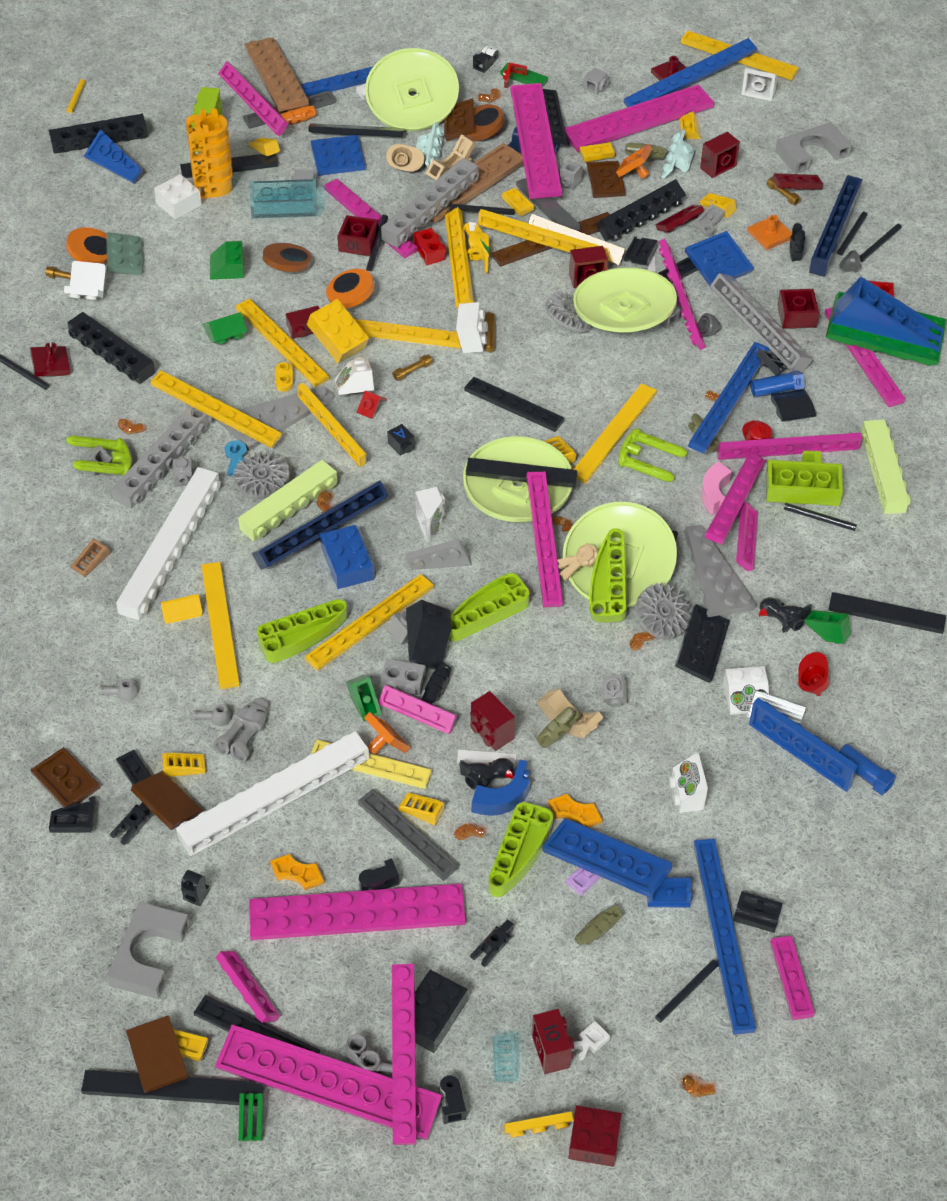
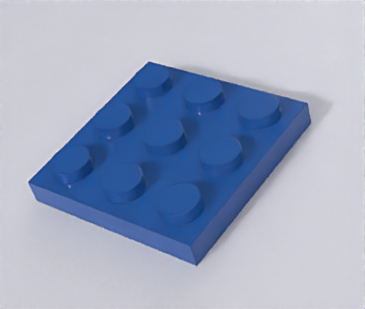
(337, 155)
(718, 256)

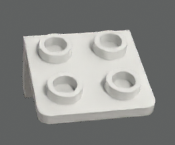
(86, 280)

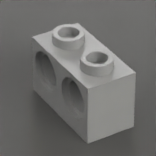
(399, 675)

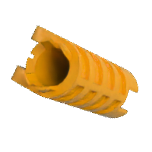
(213, 151)

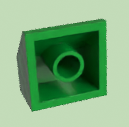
(227, 261)
(225, 327)

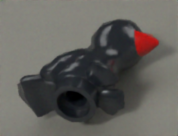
(789, 616)
(483, 774)

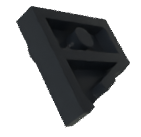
(771, 361)
(73, 818)

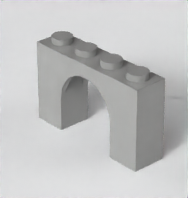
(825, 136)
(145, 923)

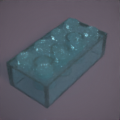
(283, 198)

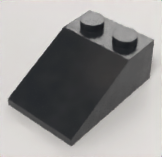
(427, 633)

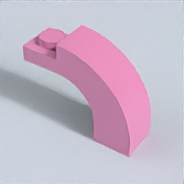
(714, 480)

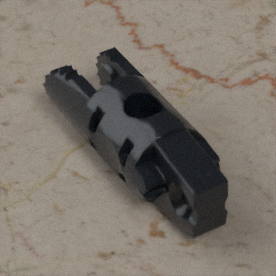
(797, 243)
(437, 683)
(131, 822)
(494, 942)

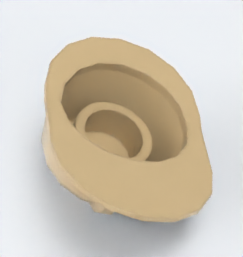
(405, 157)

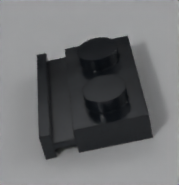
(641, 250)
(757, 912)

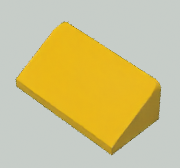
(691, 125)
(181, 608)

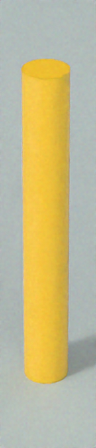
(74, 99)

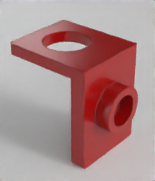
(512, 69)
(369, 404)

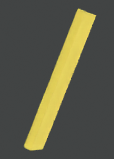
(389, 768)

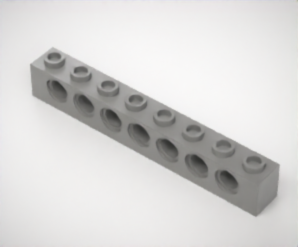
(429, 202)
(761, 323)
(160, 457)

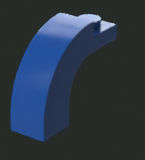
(504, 799)

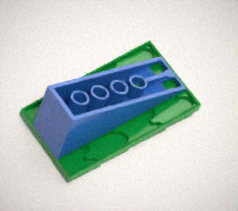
(884, 324)

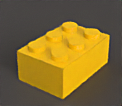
(337, 331)

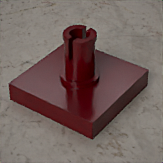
(668, 68)
(50, 360)

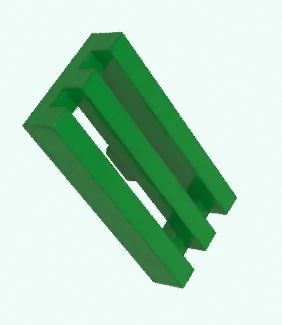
(251, 1097)

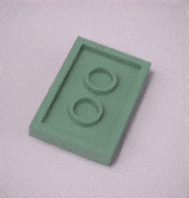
(123, 253)

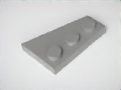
(439, 556)

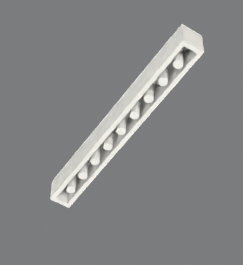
(168, 544)
(272, 793)

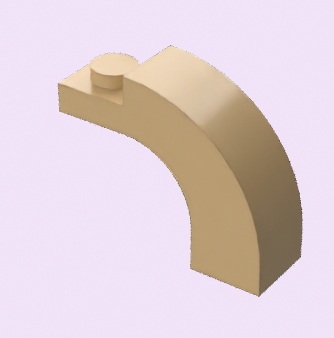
(461, 150)
(554, 702)

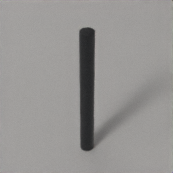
(471, 208)
(852, 233)
(880, 242)
(376, 245)
(23, 372)
(819, 516)
(687, 990)

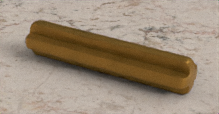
(490, 318)

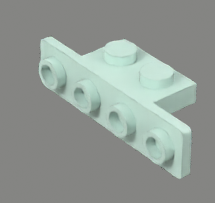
(431, 144)
(679, 155)

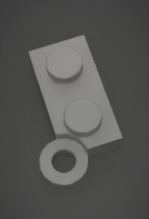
(709, 219)

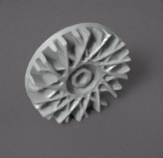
(562, 311)
(261, 475)
(662, 611)

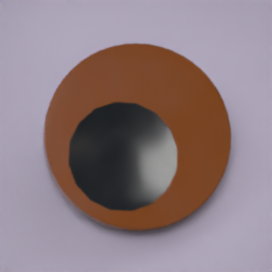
(488, 121)
(287, 257)

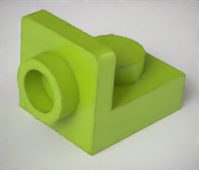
(811, 456)

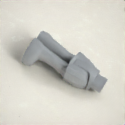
(248, 718)

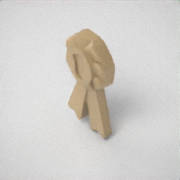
(585, 557)

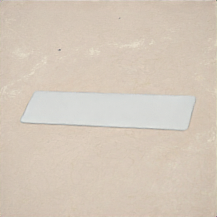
(483, 757)

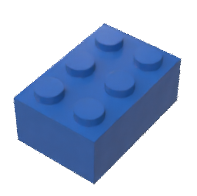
(346, 556)

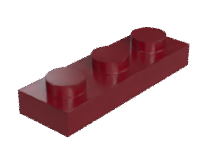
(797, 181)
(679, 218)

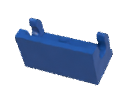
(672, 894)

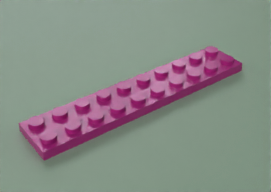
(638, 117)
(535, 141)
(356, 912)
(320, 1079)

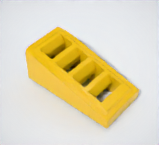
(265, 146)
(724, 203)
(569, 452)
(175, 758)
(436, 805)

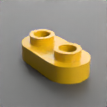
(284, 376)

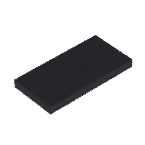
(702, 644)

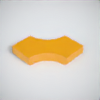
(567, 808)
(304, 874)

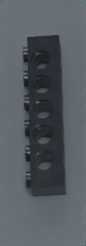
(82, 135)
(671, 190)
(111, 348)

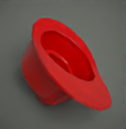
(757, 430)
(813, 673)

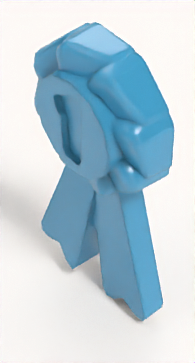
(235, 451)

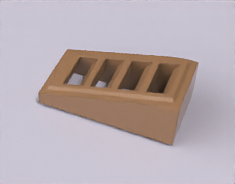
(94, 545)

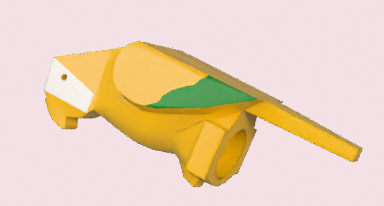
(478, 244)

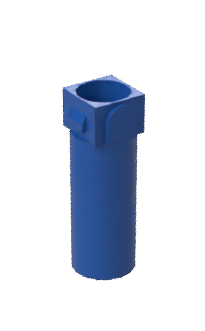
(775, 384)
(869, 771)

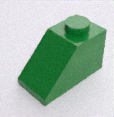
(830, 625)
(363, 696)

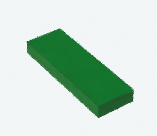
(531, 78)

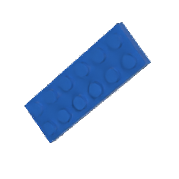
(802, 744)
(607, 857)

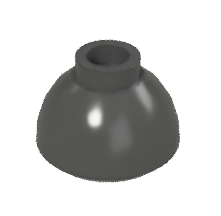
(851, 262)
(708, 325)

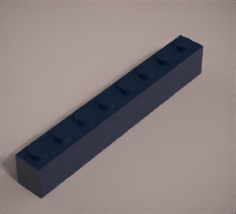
(835, 226)
(319, 524)

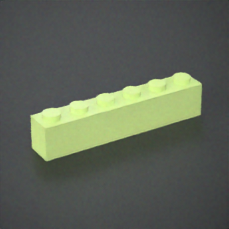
(885, 466)
(287, 500)

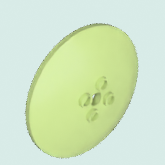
(408, 71)
(625, 299)
(501, 497)
(648, 546)

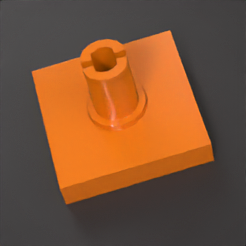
(635, 162)
(770, 232)
(386, 735)

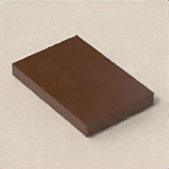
(460, 120)
(604, 179)
(65, 778)
(166, 800)
(156, 1054)

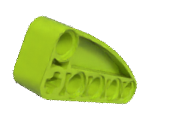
(603, 582)
(489, 606)
(300, 630)
(526, 846)

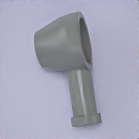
(126, 691)
(218, 718)

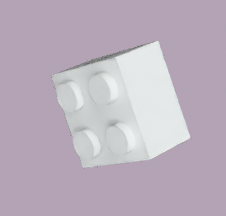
(177, 196)
(471, 327)

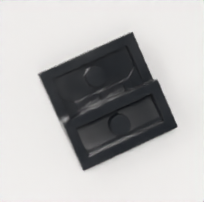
(793, 405)

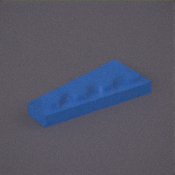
(111, 157)

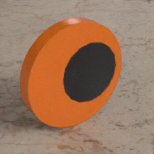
(87, 245)
(351, 287)

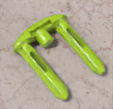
(630, 447)
(120, 455)

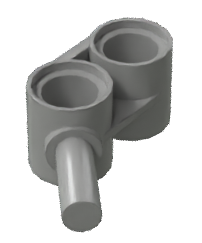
(364, 1055)

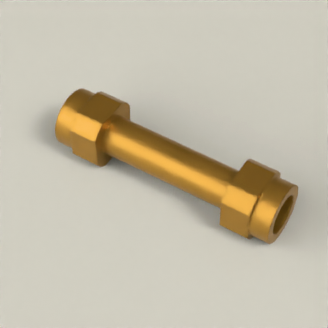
(793, 198)
(52, 272)
(399, 373)

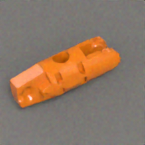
(299, 114)

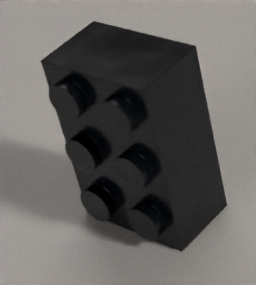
(436, 1009)

